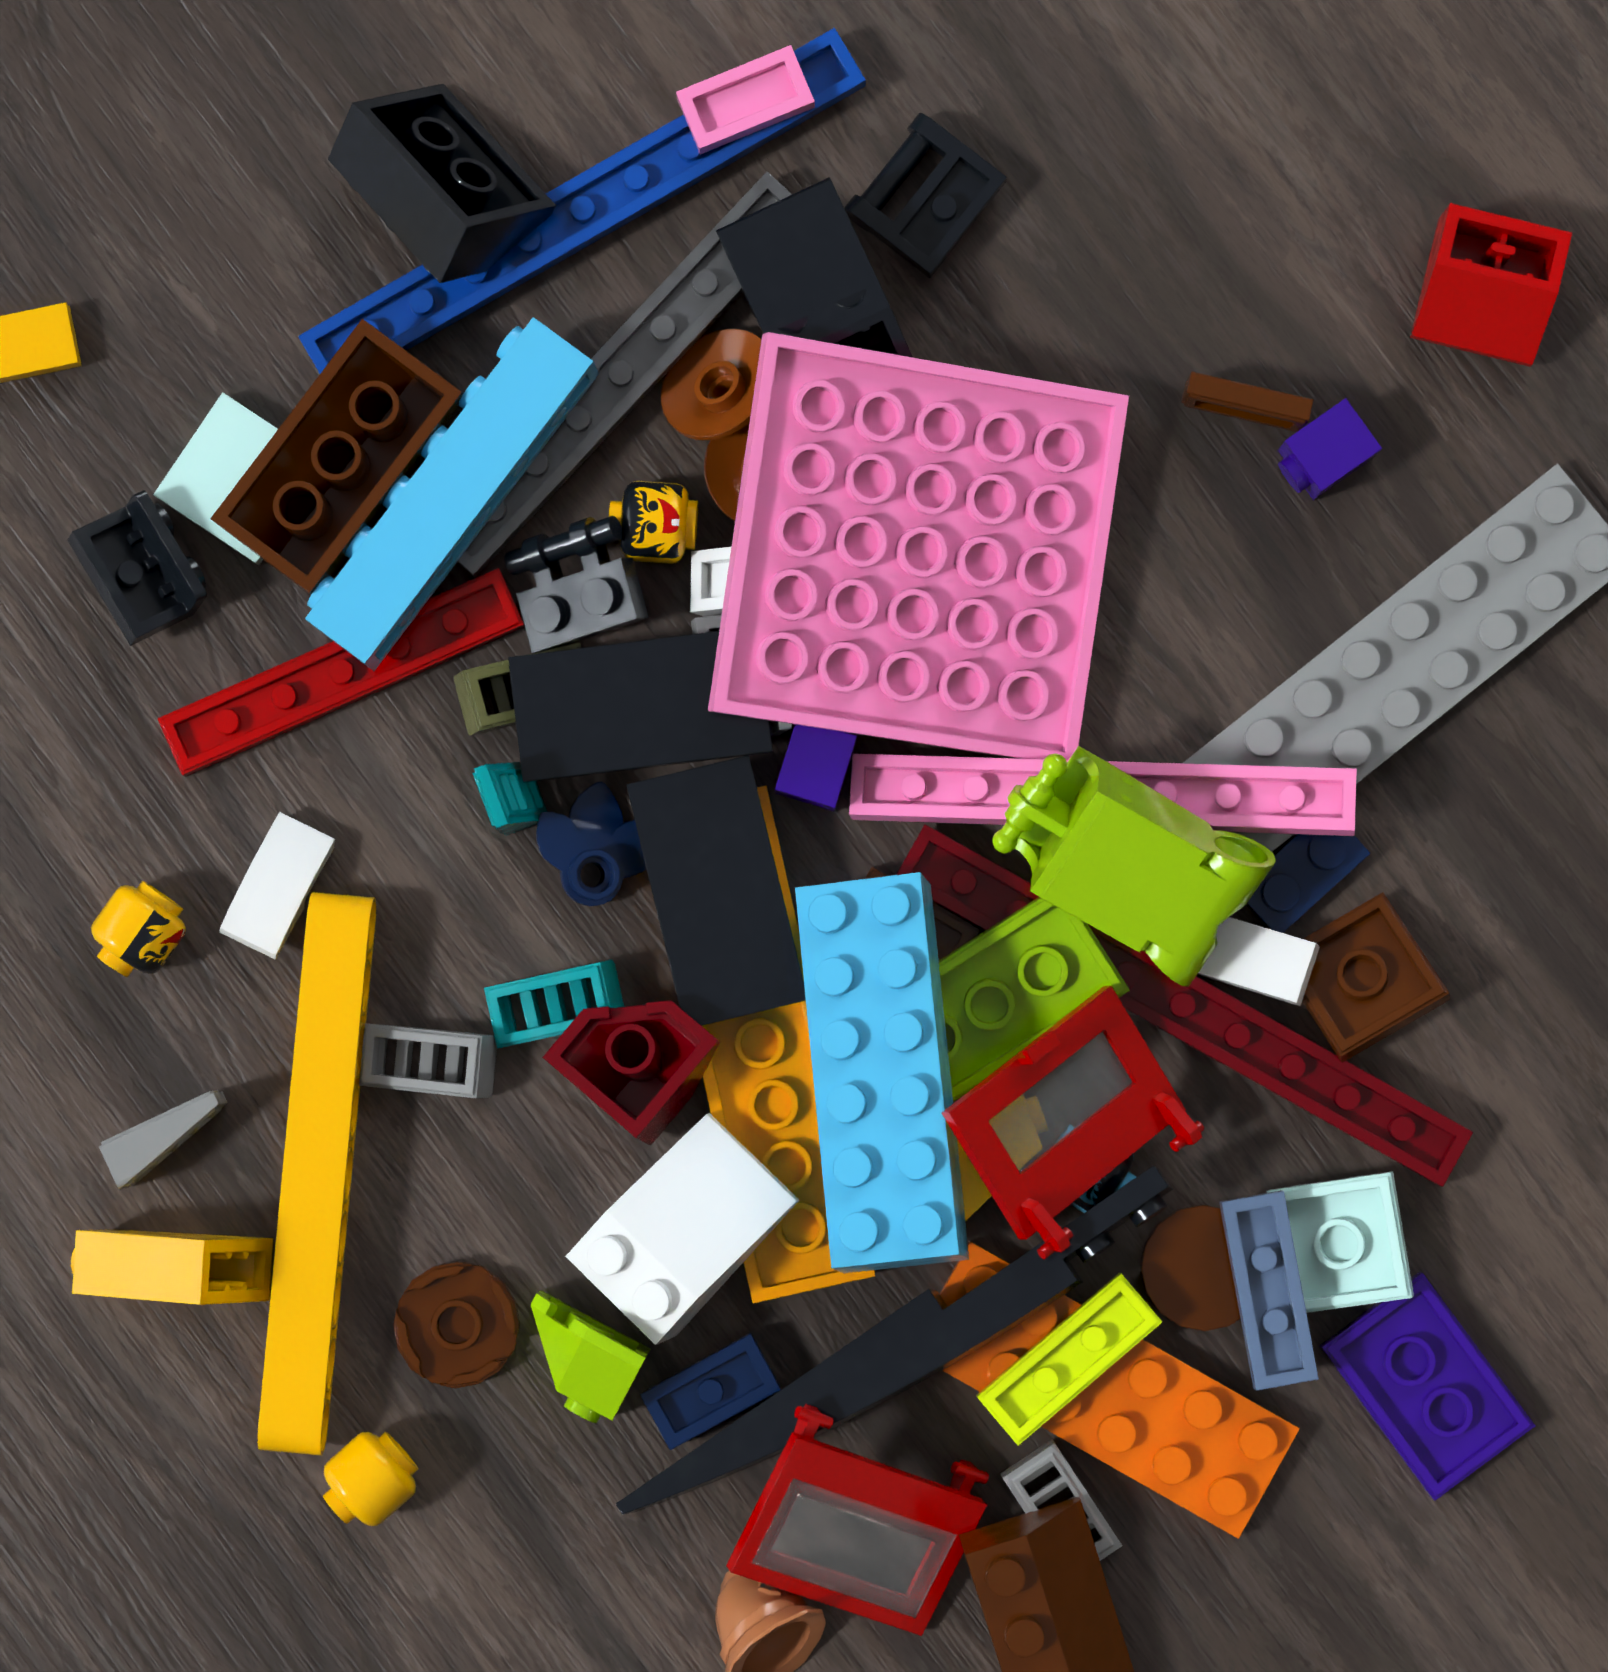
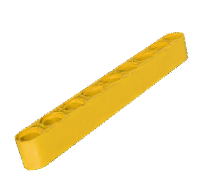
(316, 1174)

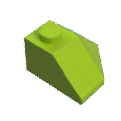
(586, 1358)

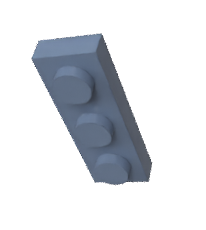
(1268, 1290)

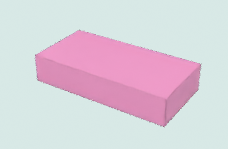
(745, 99)

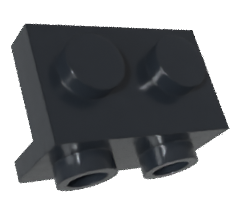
(140, 568)

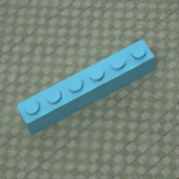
(451, 493)

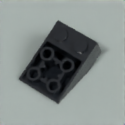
(811, 273)

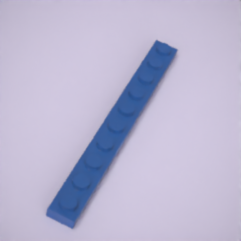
(584, 213)

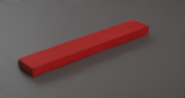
(334, 678)

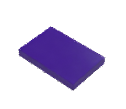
(1427, 1387)

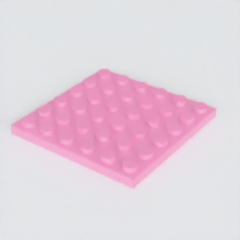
(917, 550)

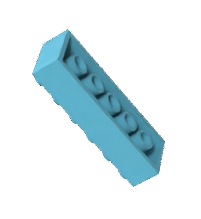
(881, 1073)

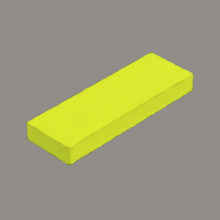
(1069, 1358)

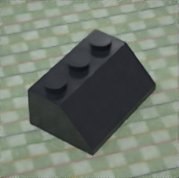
(438, 180)

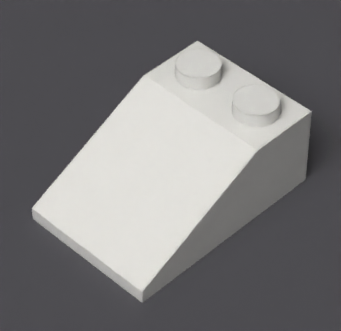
(682, 1230)

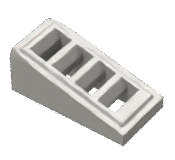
(479, 1068)
(146, 1145)
(1038, 1463)

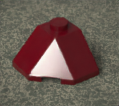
(635, 1062)

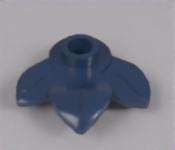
(591, 835)

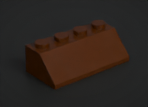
(338, 457)
(1046, 1593)

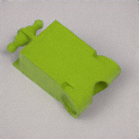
(1130, 860)

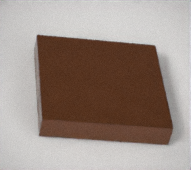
(1369, 978)

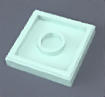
(214, 464)
(1349, 1241)

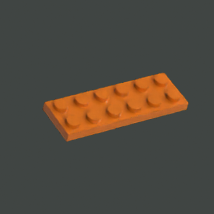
(1145, 1414)

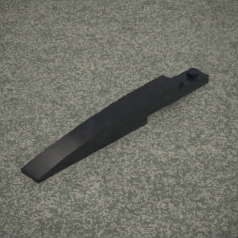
(907, 1347)

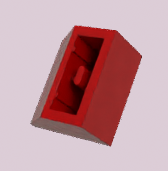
(1490, 284)

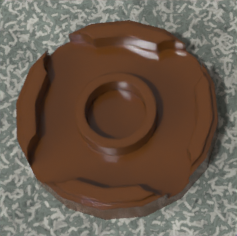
(1190, 1269)
(456, 1324)

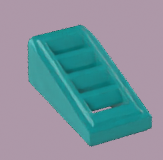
(507, 798)
(605, 989)

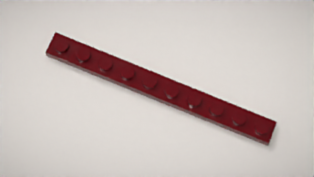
(1217, 1023)

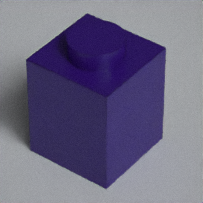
(1327, 450)
(815, 766)

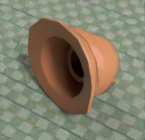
(764, 1626)

